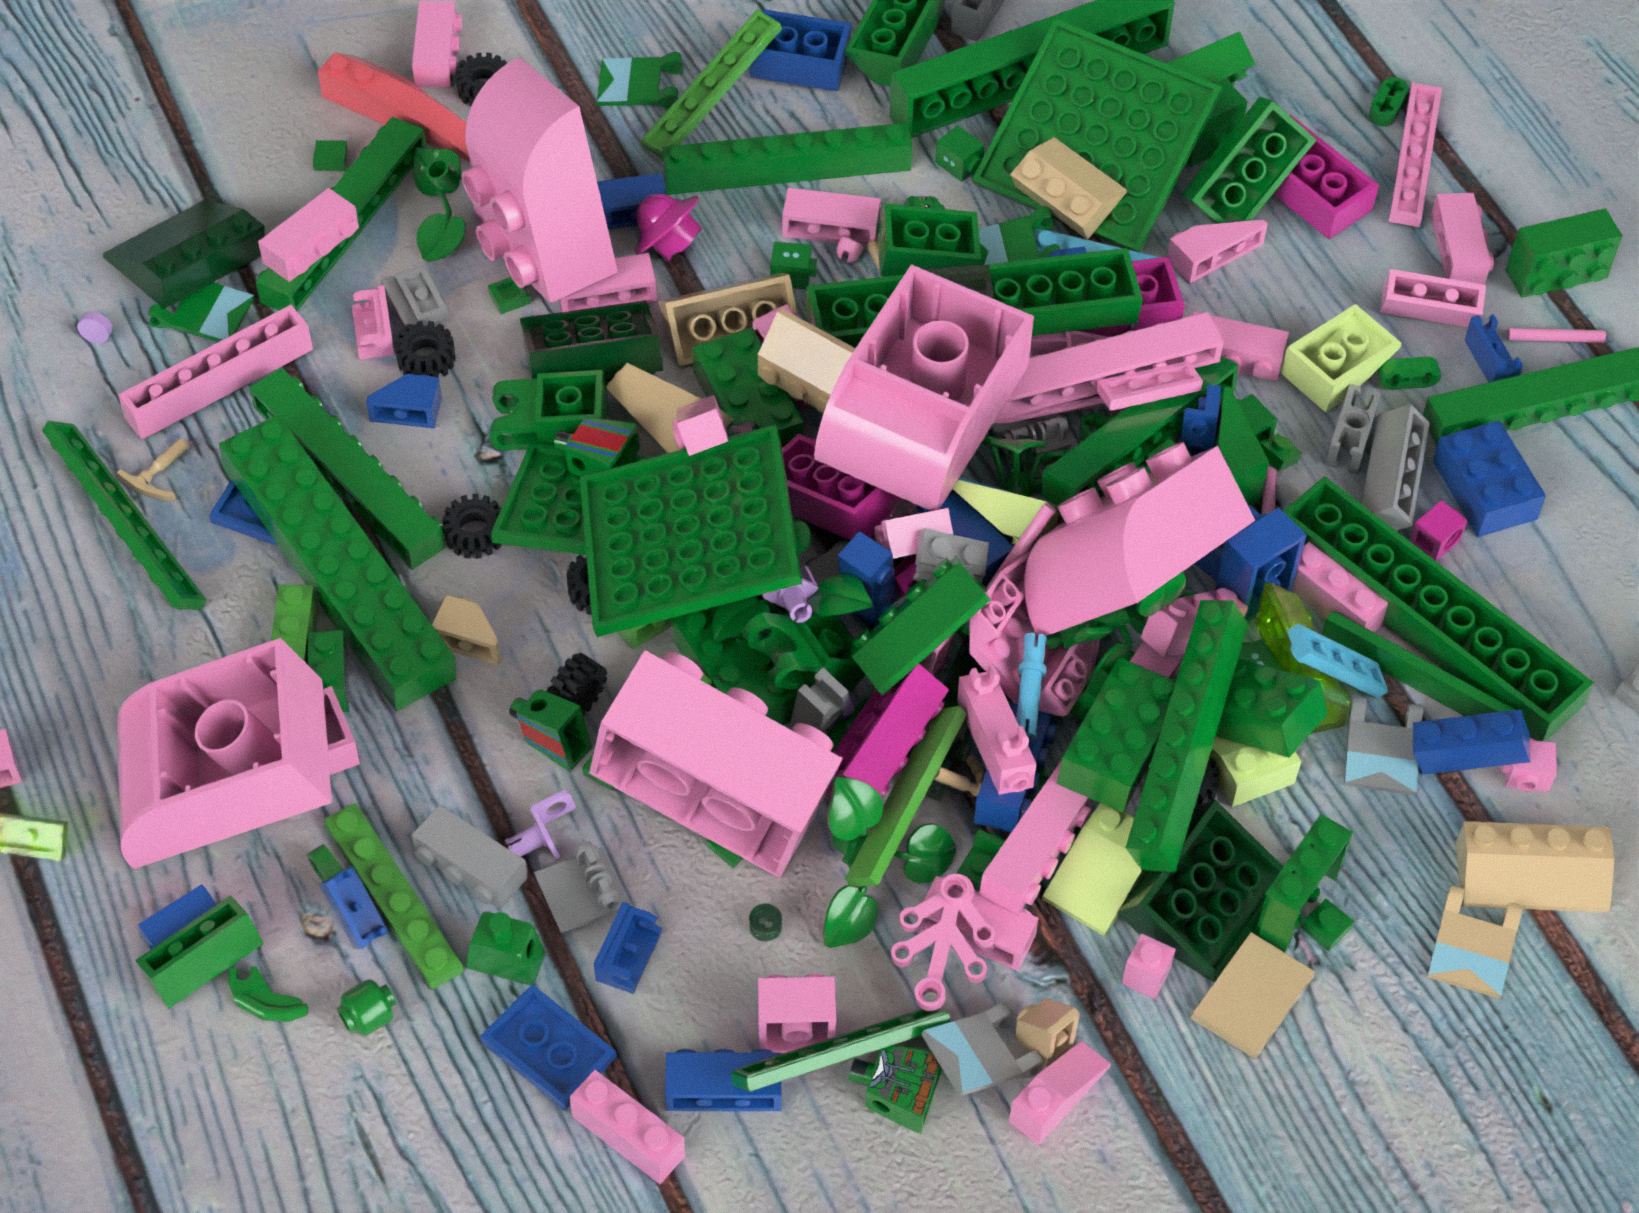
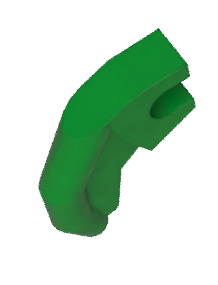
(260, 1001)

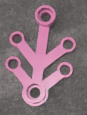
(944, 935)

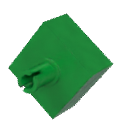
(1223, 119)

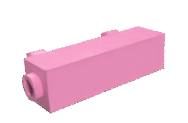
(996, 731)

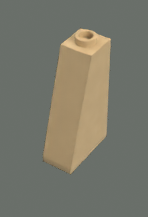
(652, 402)

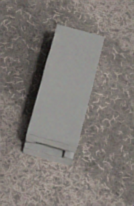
(1353, 428)
(821, 704)

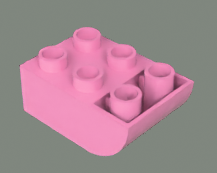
(924, 388)
(220, 752)

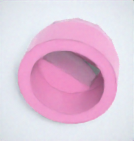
(850, 248)

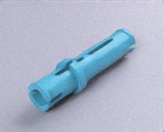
(1031, 673)

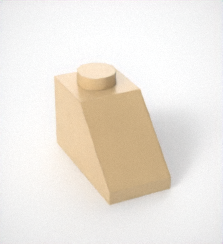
(466, 629)
(1048, 1029)

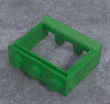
(1317, 856)

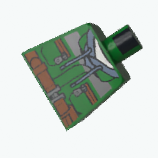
(899, 1084)

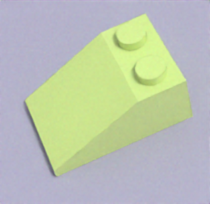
(1338, 355)
(1005, 510)
(1251, 771)
(1096, 871)

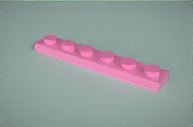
(1415, 155)

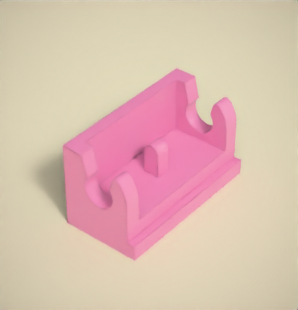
(372, 324)
(902, 533)

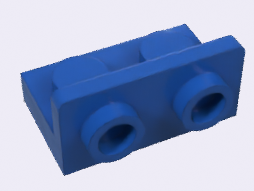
(1201, 423)

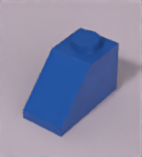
(407, 401)

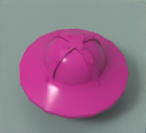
(666, 224)

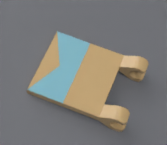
(1472, 950)

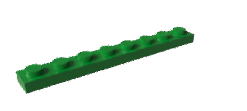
(124, 516)

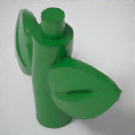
(1089, 630)

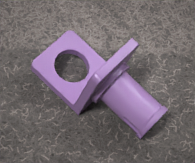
(796, 597)
(538, 834)

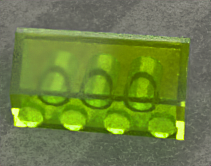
(1277, 614)

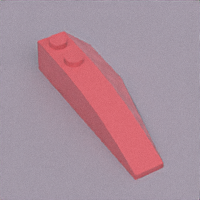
(385, 94)

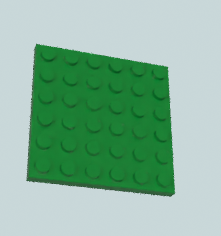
(1113, 110)
(688, 532)

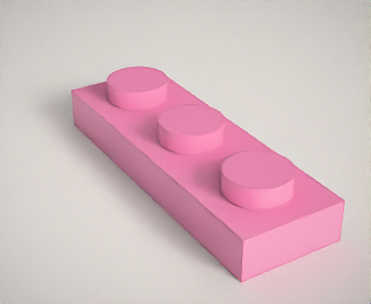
(1149, 385)

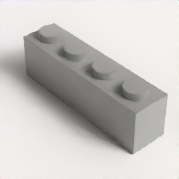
(1396, 466)

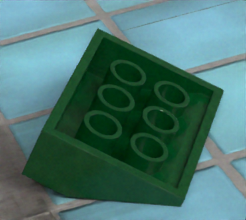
(188, 251)
(593, 340)
(1210, 898)

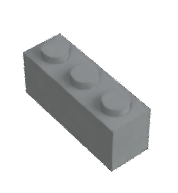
(469, 857)

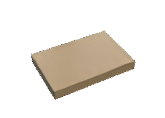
(1252, 995)

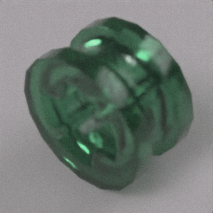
(759, 930)

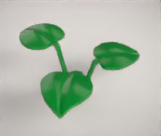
(437, 174)
(1017, 481)
(835, 596)
(1146, 607)
(851, 811)

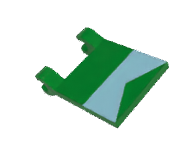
(637, 81)
(1015, 238)
(208, 313)

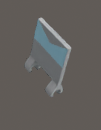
(1381, 754)
(976, 1054)

